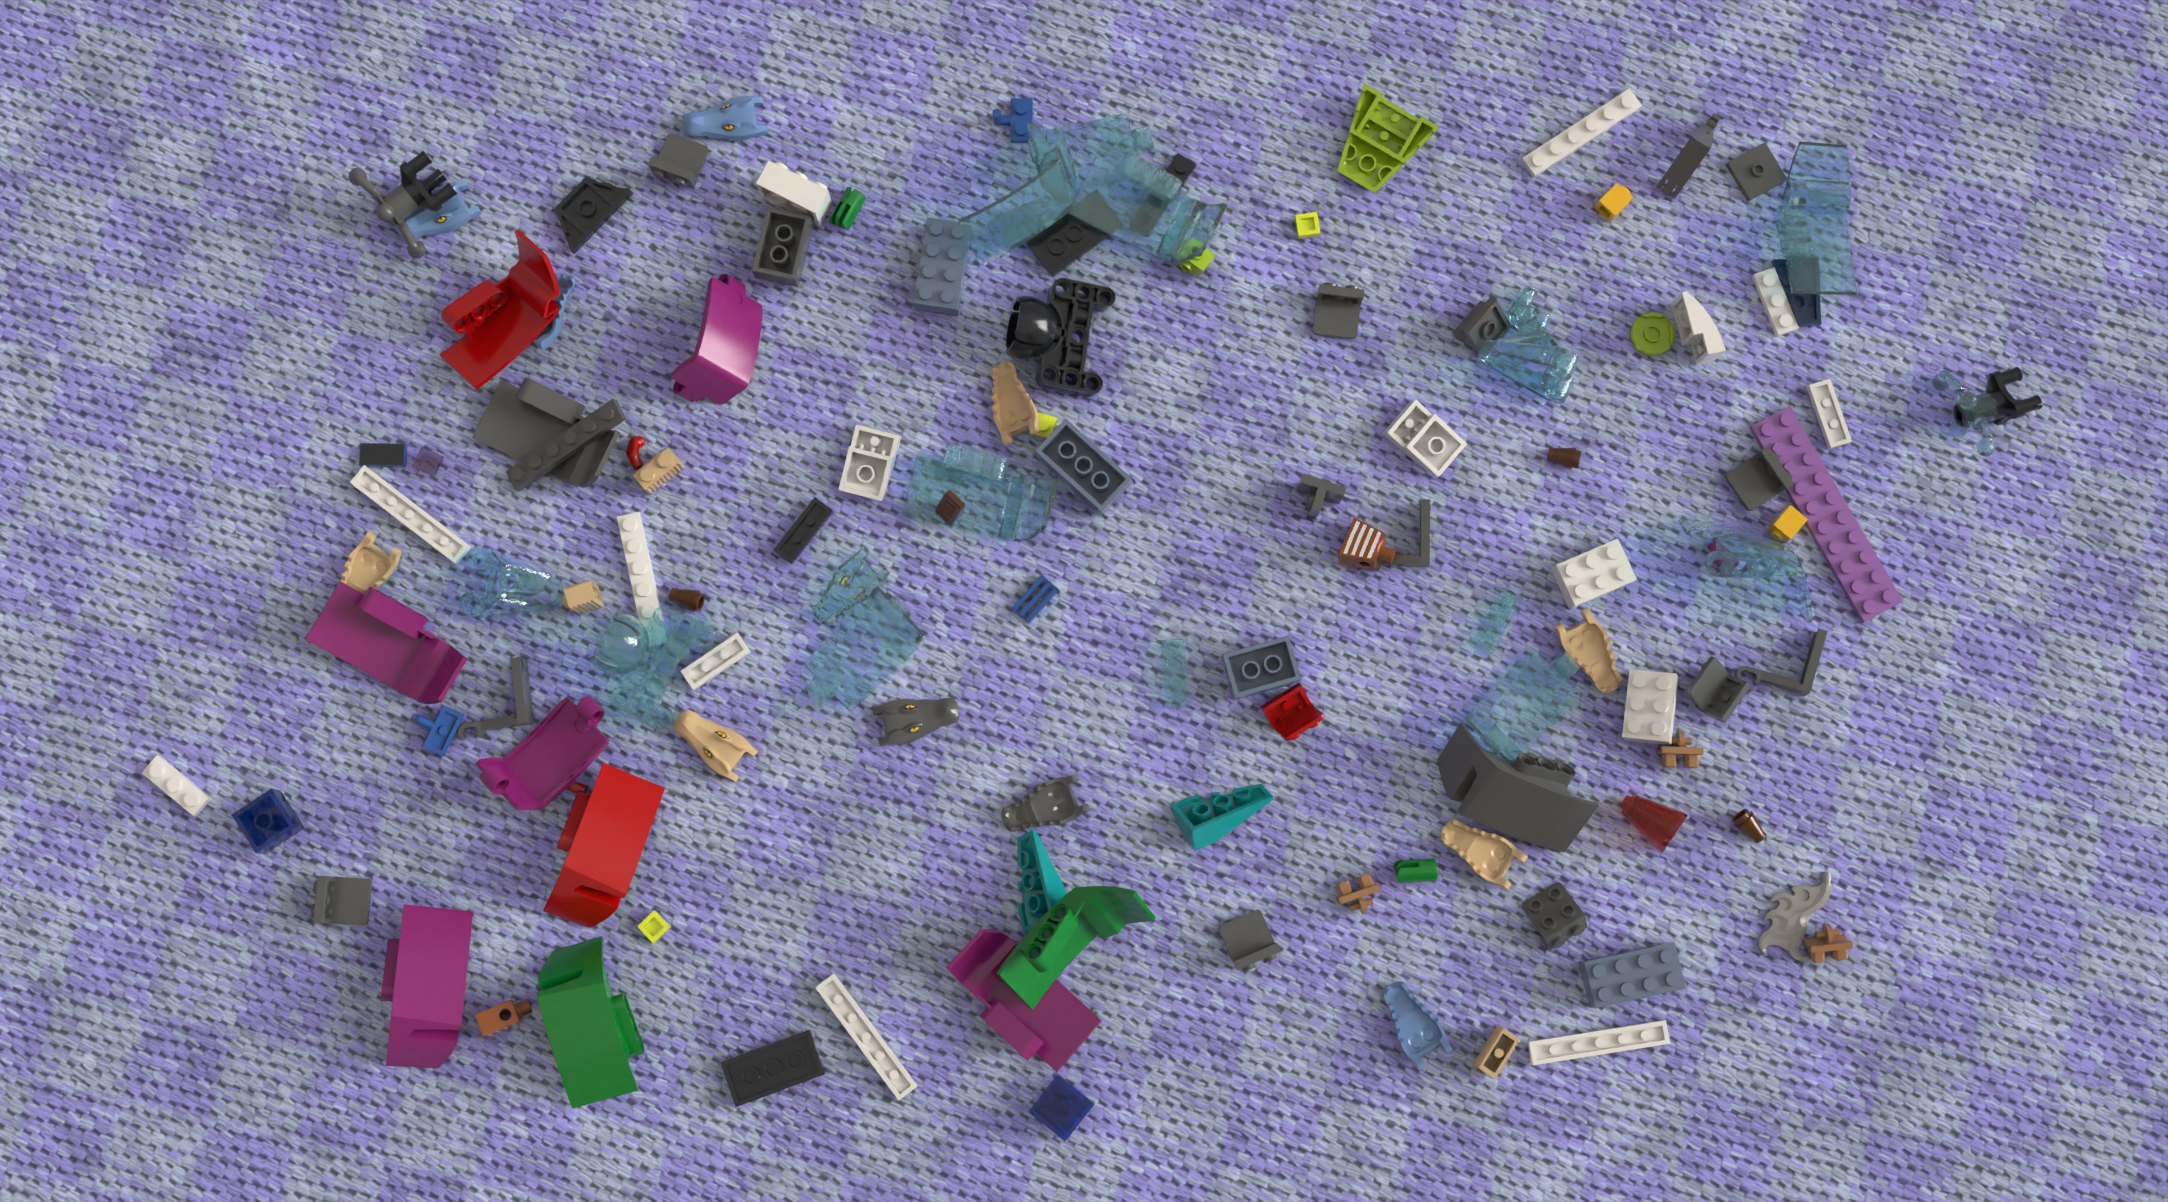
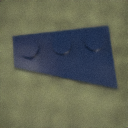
(1804, 306)

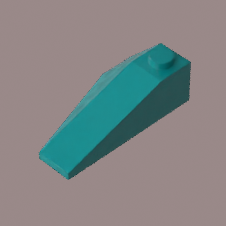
(1211, 818)
(1039, 882)

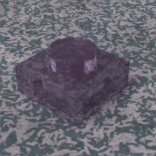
(427, 462)

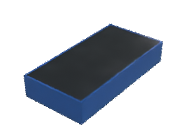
(383, 455)

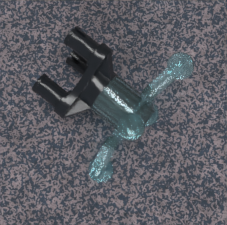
(1993, 405)

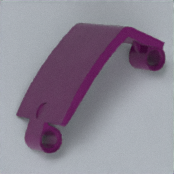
(724, 347)
(548, 756)

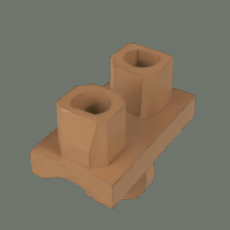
(1689, 754)
(1346, 894)
(1826, 941)

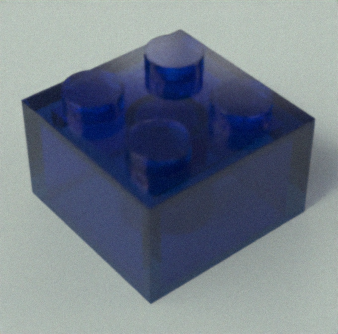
(268, 821)
(1061, 1107)

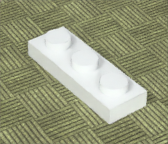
(1775, 302)
(1829, 414)
(715, 661)
(176, 785)

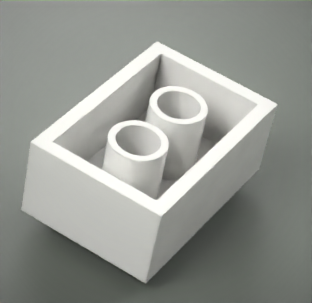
(794, 192)
(1593, 574)
(1650, 707)

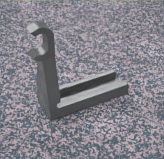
(1689, 158)
(1413, 560)
(1808, 674)
(522, 701)

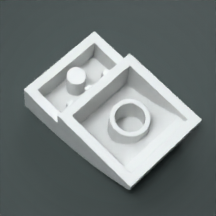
(1697, 329)
(1424, 438)
(869, 462)

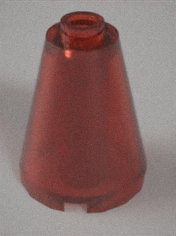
(1653, 820)

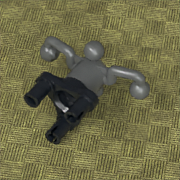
(407, 197)

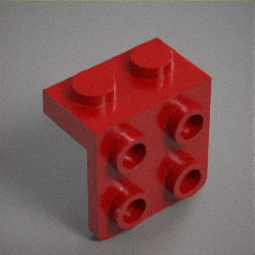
(1292, 713)

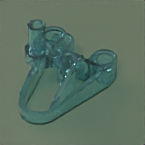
(1533, 346)
(527, 584)

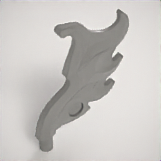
(1790, 916)

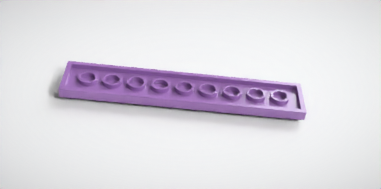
(1828, 516)

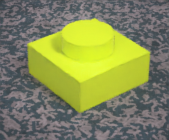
(1307, 225)
(1047, 425)
(654, 926)

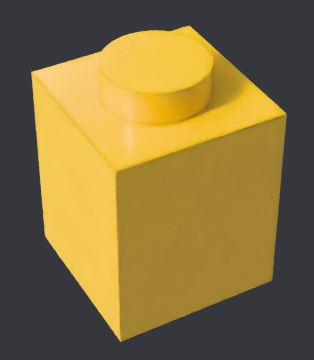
(1614, 201)
(1786, 524)

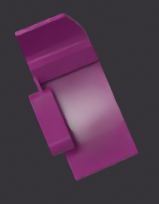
(387, 643)
(426, 985)
(1050, 1030)

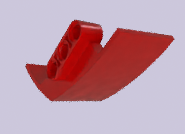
(502, 316)
(603, 846)

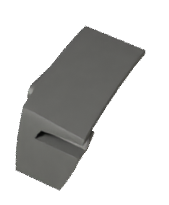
(533, 415)
(1514, 797)

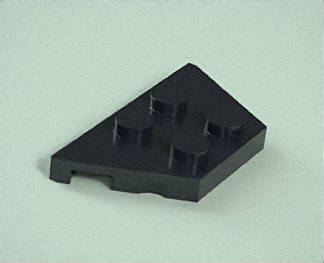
(588, 209)

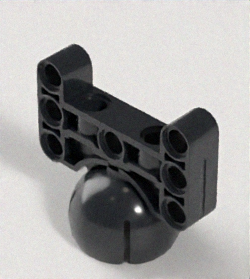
(1044, 333)

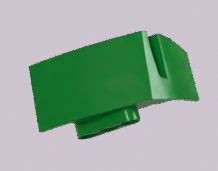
(1065, 933)
(588, 1025)

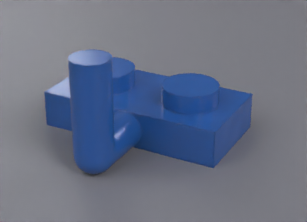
(1020, 116)
(440, 730)

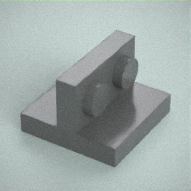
(1483, 324)
(1319, 491)

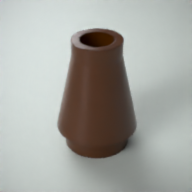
(1565, 457)
(689, 599)
(1749, 825)

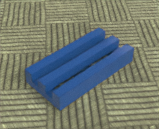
(1048, 584)

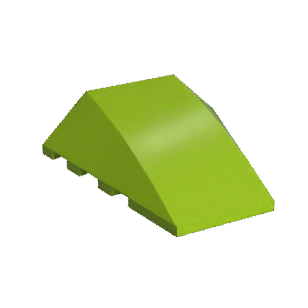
(1381, 140)

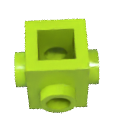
(1197, 264)

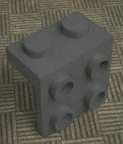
(679, 160)
(1337, 310)
(1759, 479)
(1716, 690)
(341, 900)
(1555, 915)
(1248, 940)

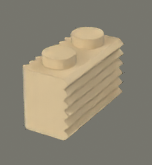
(658, 470)
(582, 597)
(1496, 1052)

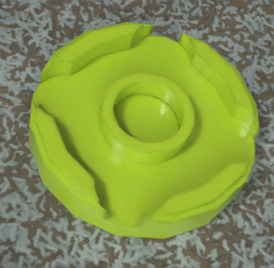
(1646, 337)

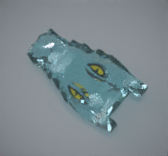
(849, 587)

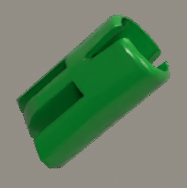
(847, 208)
(1416, 870)

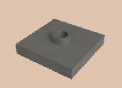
(1756, 172)

